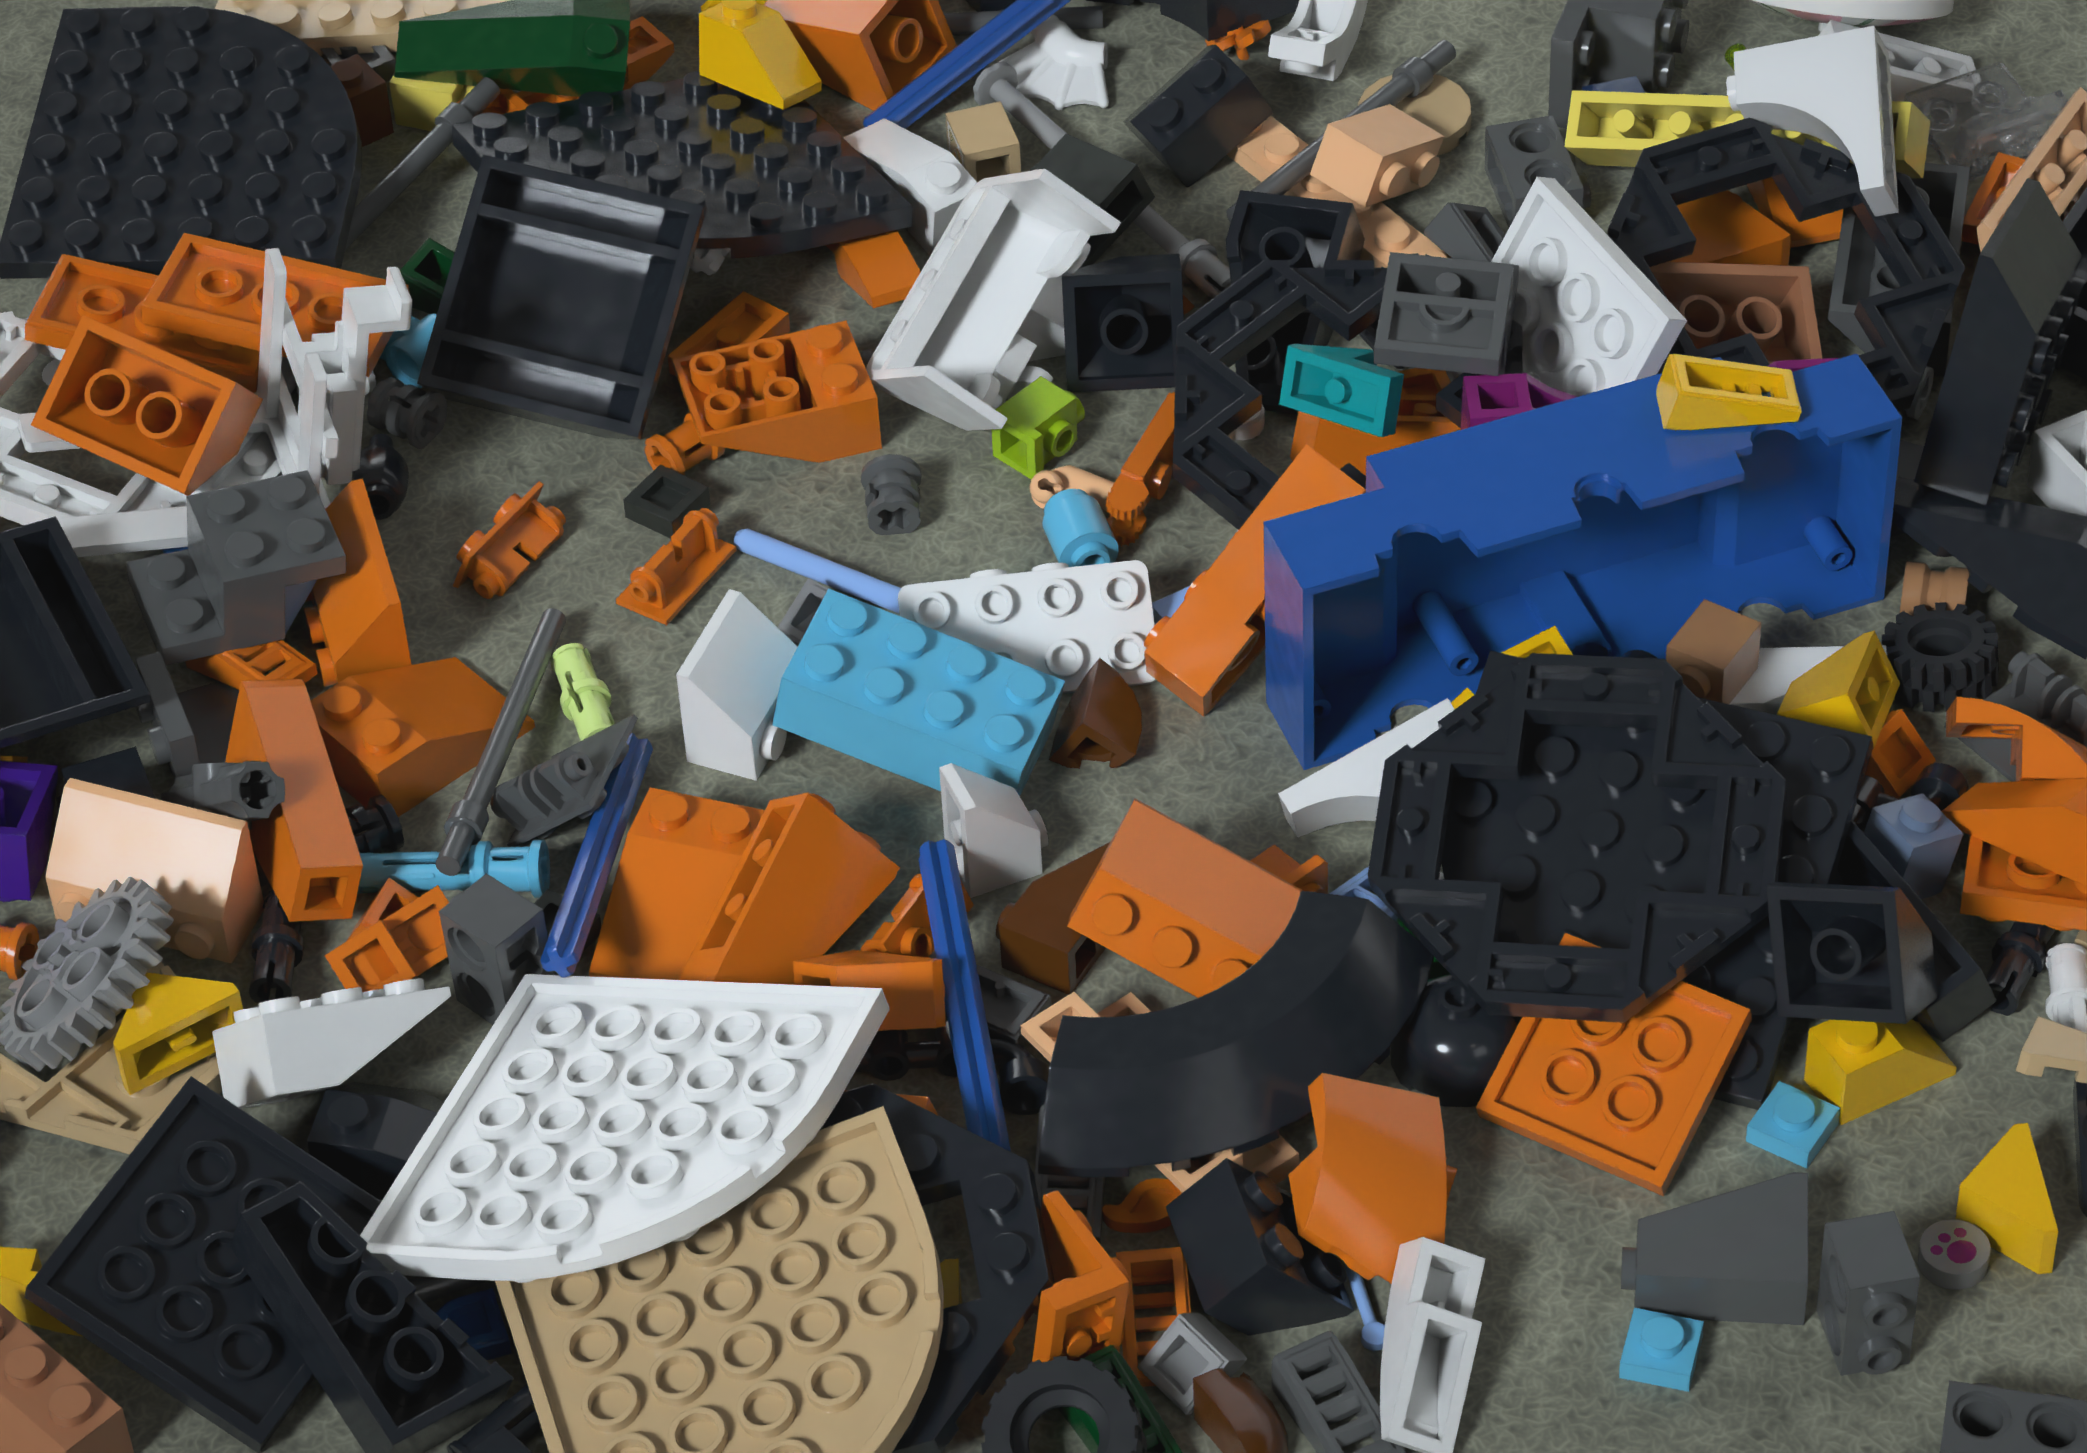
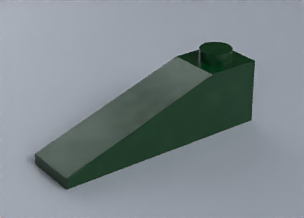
(521, 46)

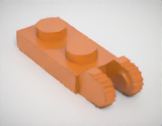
(1143, 476)

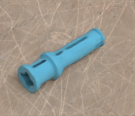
(516, 867)

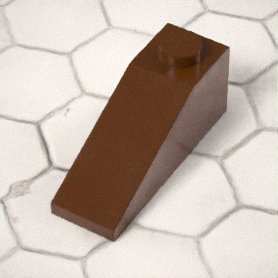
(1036, 931)

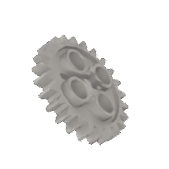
(85, 973)

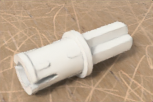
(2068, 985)

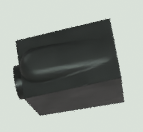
(1103, 179)

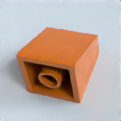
(868, 45)

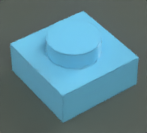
(1793, 1124)
(1661, 1349)

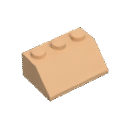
(186, 854)

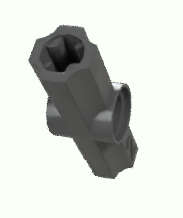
(230, 789)

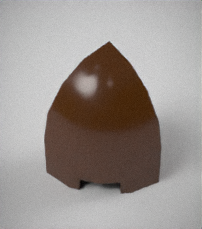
(1099, 721)
(1237, 1414)

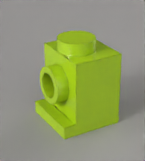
(1038, 426)

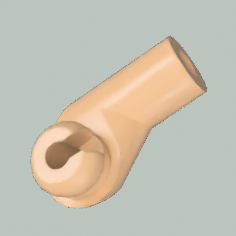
(1049, 482)

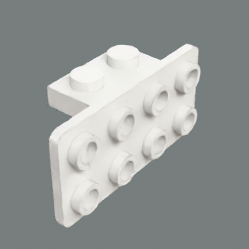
(1046, 617)

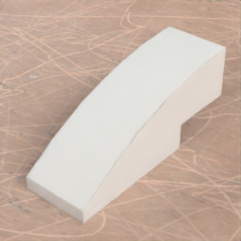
(1428, 1345)

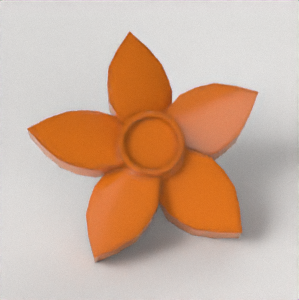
(1241, 38)

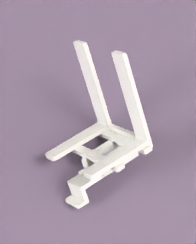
(318, 439)

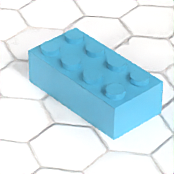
(914, 697)

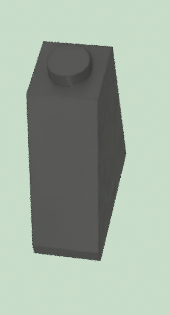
(1726, 1256)

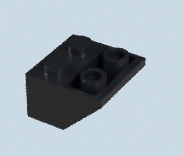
(1249, 1256)

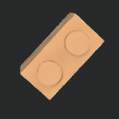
(1377, 155)

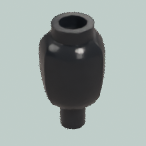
(384, 475)

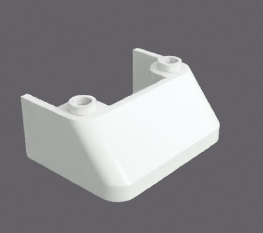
(978, 292)

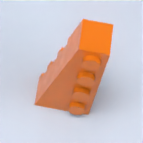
(1223, 612)

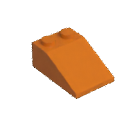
(407, 729)
(669, 883)

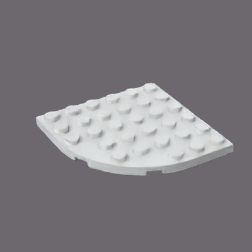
(617, 1121)

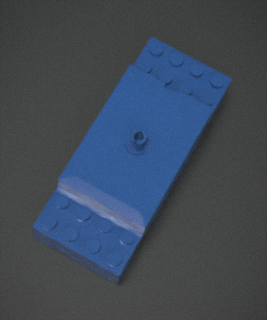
(1574, 525)

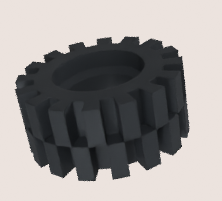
(1942, 655)

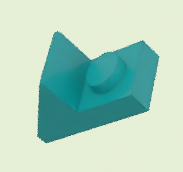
(1342, 387)

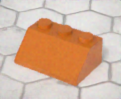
(145, 408)
(358, 610)
(1181, 903)

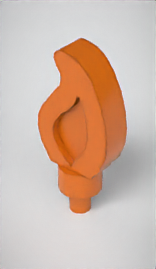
(1143, 1207)

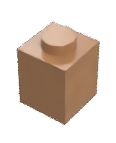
(1715, 652)

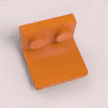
(1089, 1291)

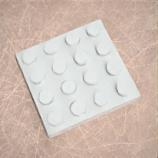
(1581, 300)

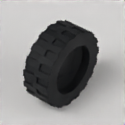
(1058, 1385)

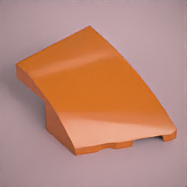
(2035, 747)
(1372, 1175)

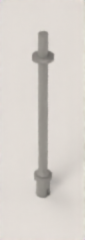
(1197, 256)

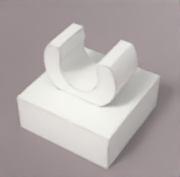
(1012, 369)

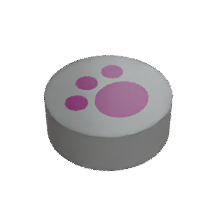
(1954, 1254)

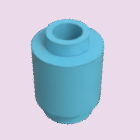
(1078, 529)

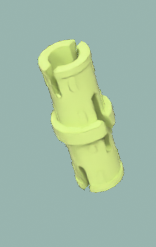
(583, 695)

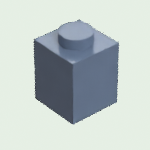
(1915, 841)

